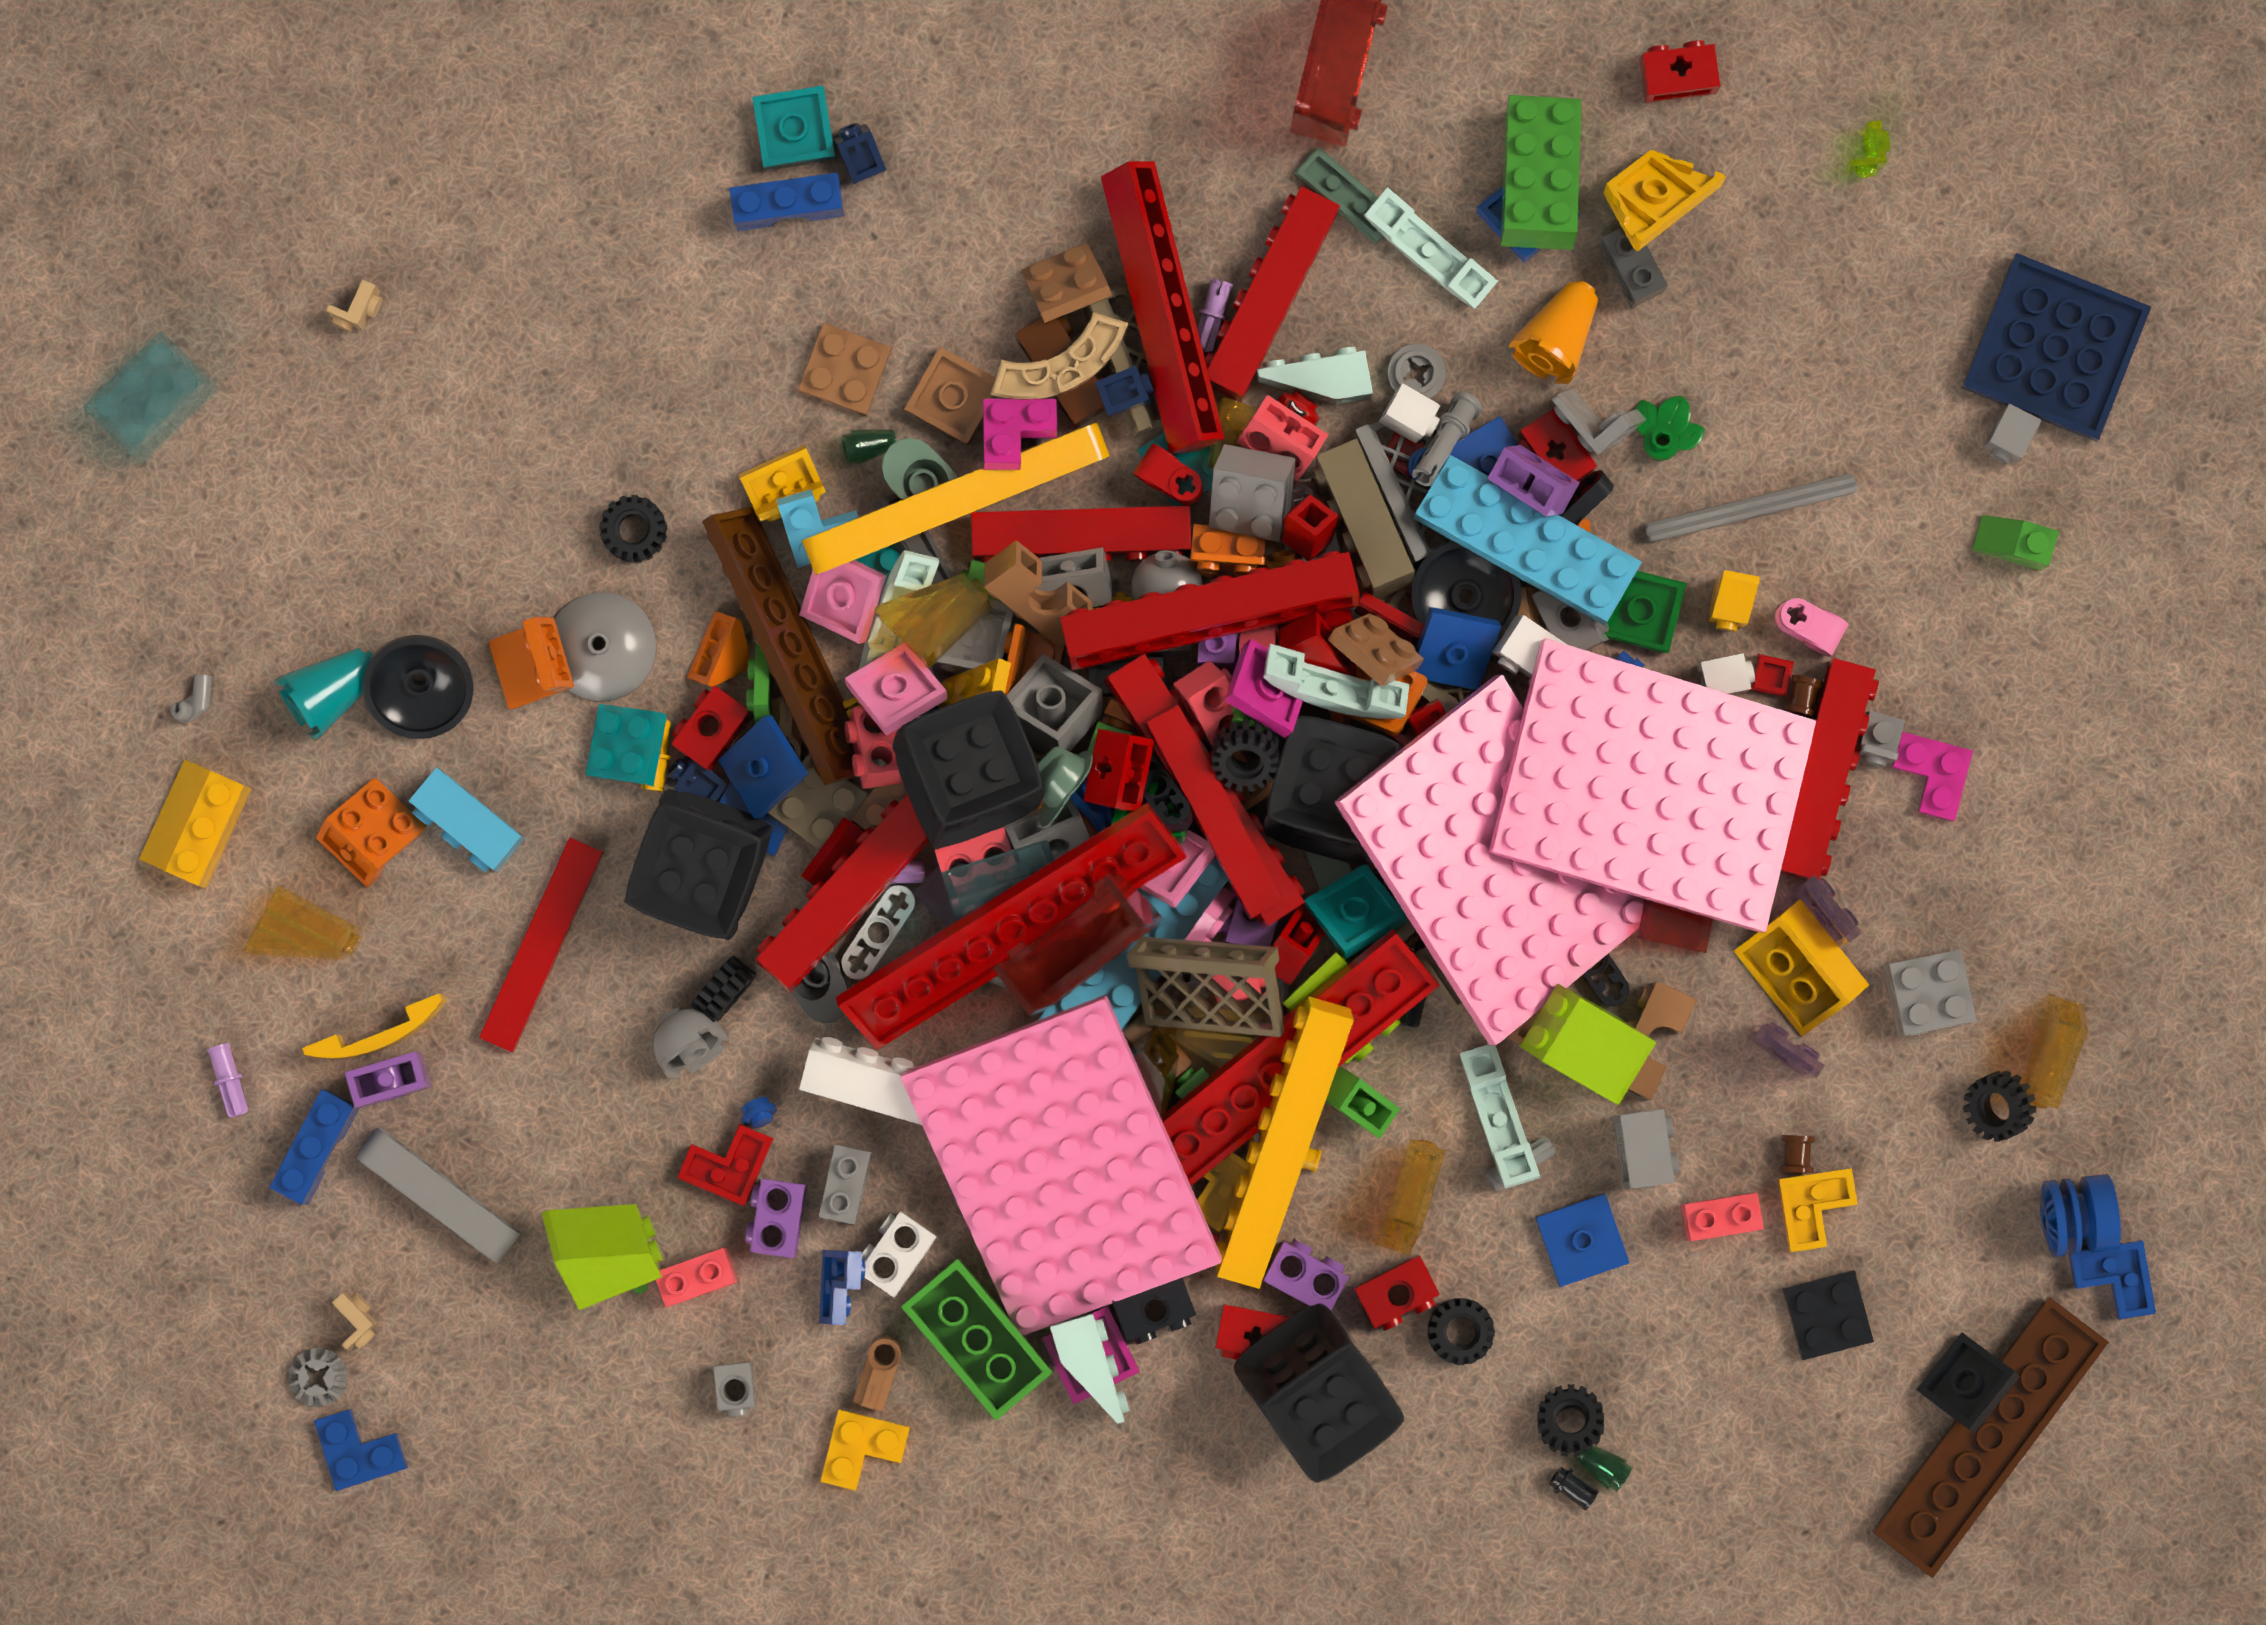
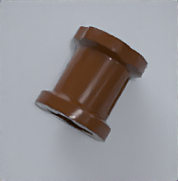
(1804, 696)
(1797, 1154)

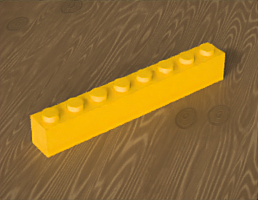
(1283, 1140)

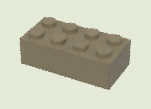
(1364, 520)

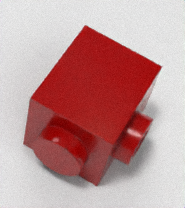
(1309, 527)

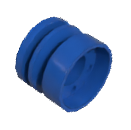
(2071, 1216)

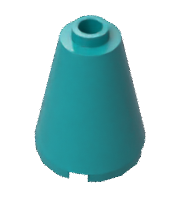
(324, 689)

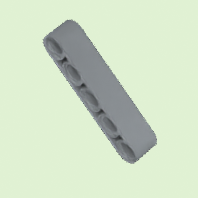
(438, 1195)

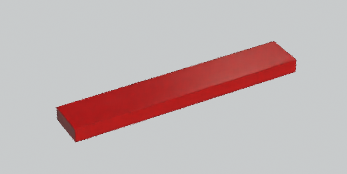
(1214, 812)
(541, 945)

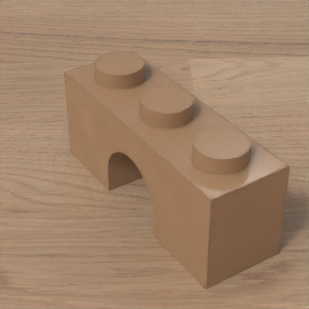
(1014, 579)
(1660, 1008)

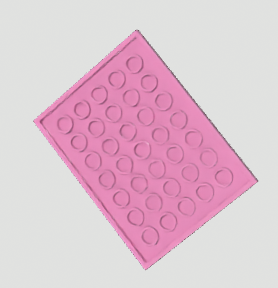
(1652, 786)
(1487, 920)
(1061, 1166)

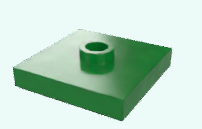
(1648, 612)

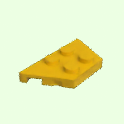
(1656, 195)

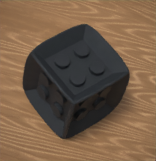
(968, 768)
(1314, 770)
(698, 864)
(1318, 1392)

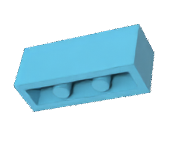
(465, 821)

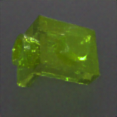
(1876, 145)

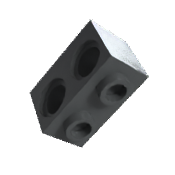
(1633, 270)

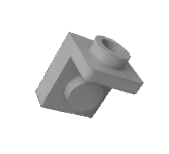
(1881, 739)

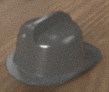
(819, 988)

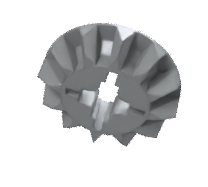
(1422, 357)
(335, 1377)

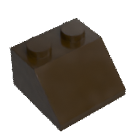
(1158, 1065)

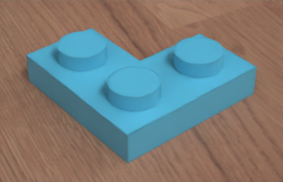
(803, 521)

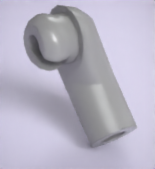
(195, 704)

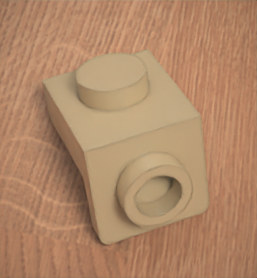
(365, 304)
(356, 1310)

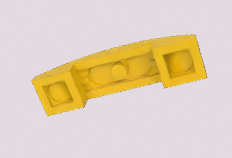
(418, 1013)

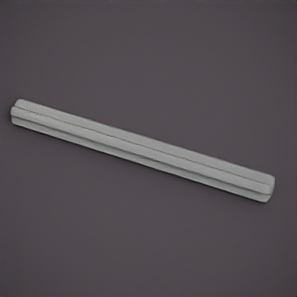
(1750, 508)

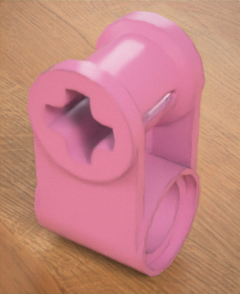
(1817, 627)

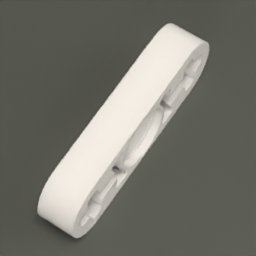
(870, 960)

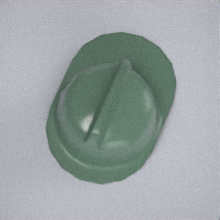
(914, 467)
(1061, 776)

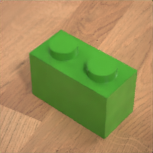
(1360, 1102)

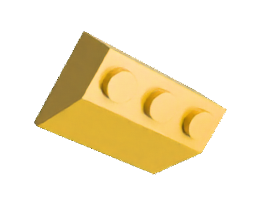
(195, 824)
(1801, 968)

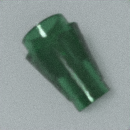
(866, 444)
(1605, 1467)

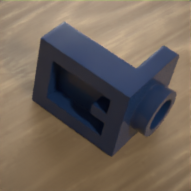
(859, 152)
(1125, 390)
(690, 777)

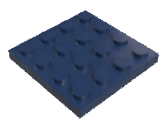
(2056, 347)

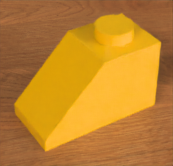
(1732, 600)

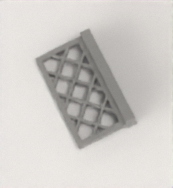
(1391, 489)

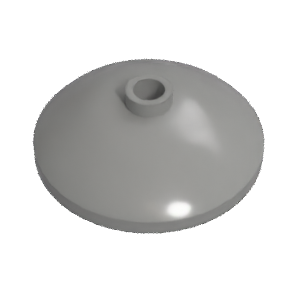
(628, 647)

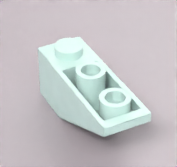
(1328, 379)
(1083, 1355)

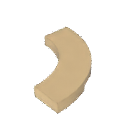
(1065, 371)

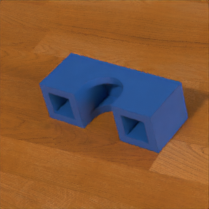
(803, 197)
(312, 1147)

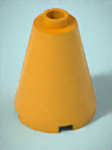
(1557, 333)

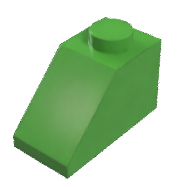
(2016, 541)

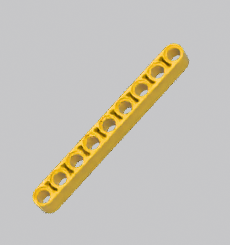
(953, 499)

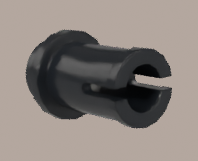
(1573, 1488)

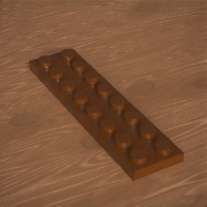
(784, 639)
(1971, 1468)

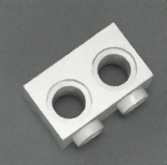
(903, 1258)

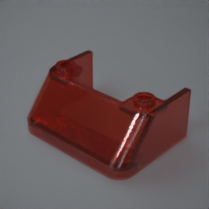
(1335, 69)
(1078, 945)

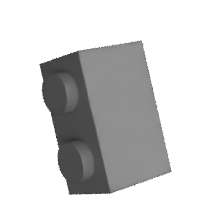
(1055, 705)

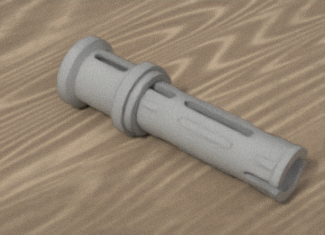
(1451, 428)

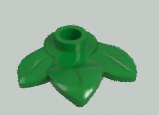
(1671, 423)

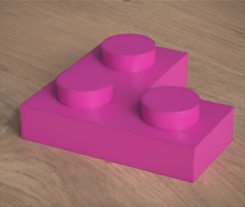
(1009, 421)
(1945, 772)

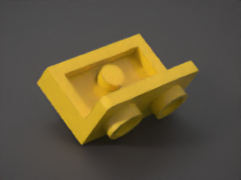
(779, 478)

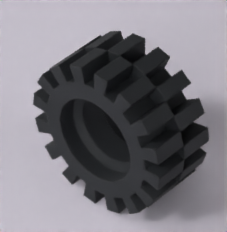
(611, 528)
(1245, 772)
(724, 989)
(2017, 1101)
(1483, 1331)
(1578, 1400)

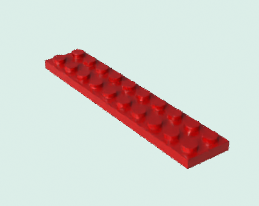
(969, 949)
(1228, 1104)

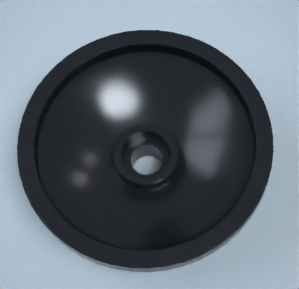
(1456, 568)
(414, 706)

